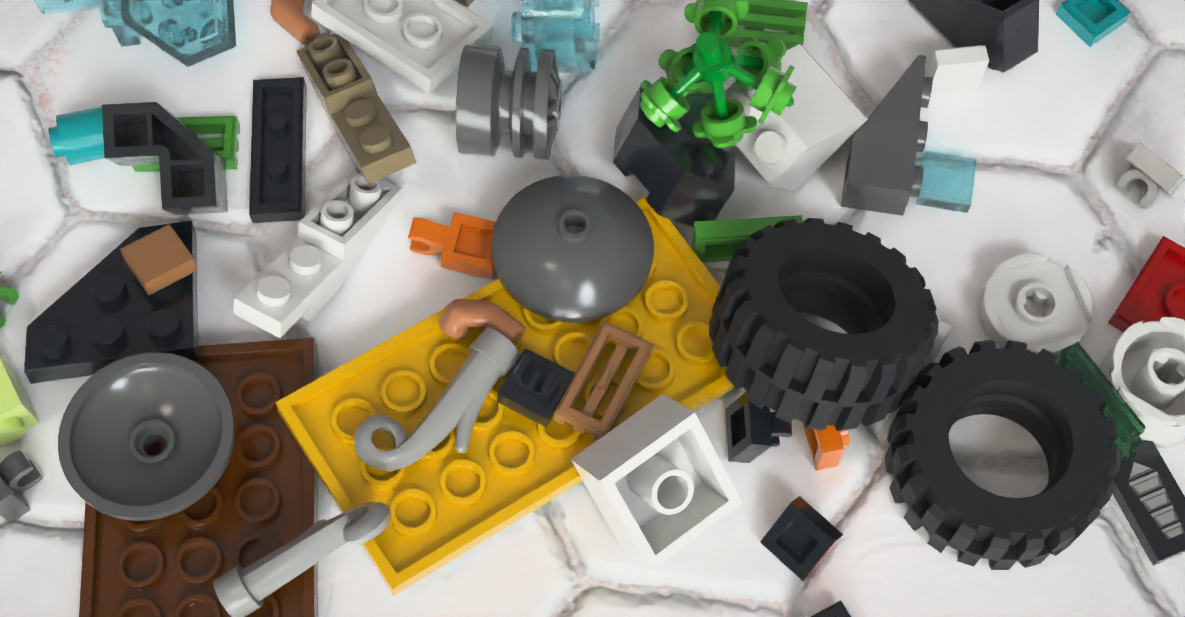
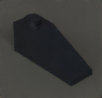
(1003, 26)

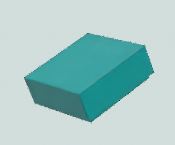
(1092, 18)

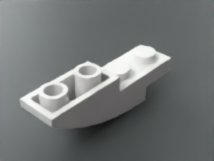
(321, 258)

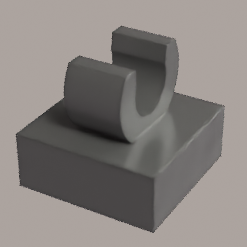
(16, 476)

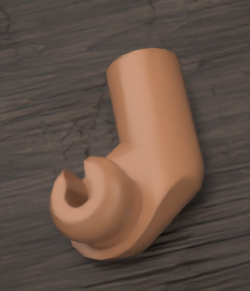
(292, 19)
(479, 314)

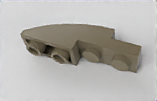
(355, 108)

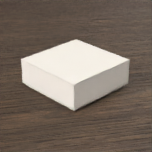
(958, 68)

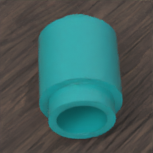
(78, 136)

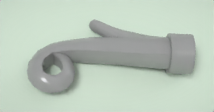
(457, 406)
(244, 589)

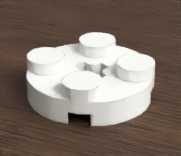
(1033, 275)

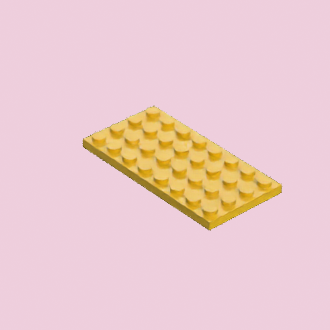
(512, 462)

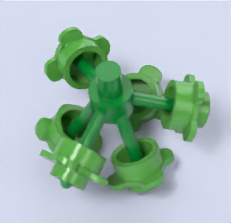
(708, 65)

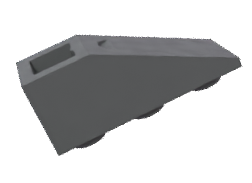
(884, 149)

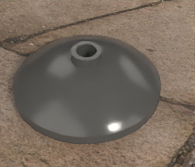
(566, 272)
(129, 409)

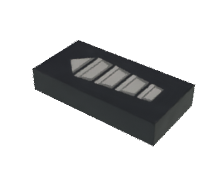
(1152, 503)

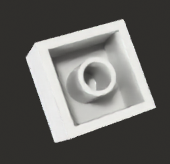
(657, 481)

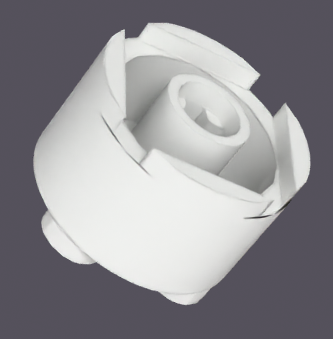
(1150, 376)

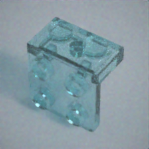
(183, 28)

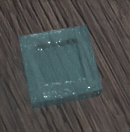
(947, 181)

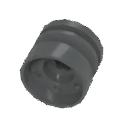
(507, 102)

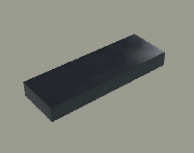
(278, 150)

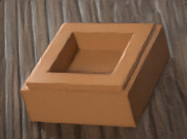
(159, 259)

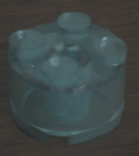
(559, 26)

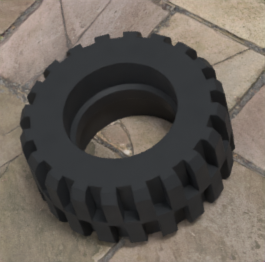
(807, 368)
(1038, 398)

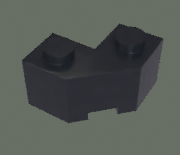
(151, 135)
(681, 174)

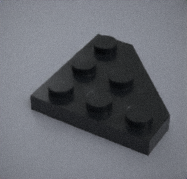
(114, 318)

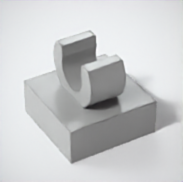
(1152, 171)

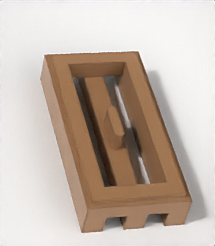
(584, 420)

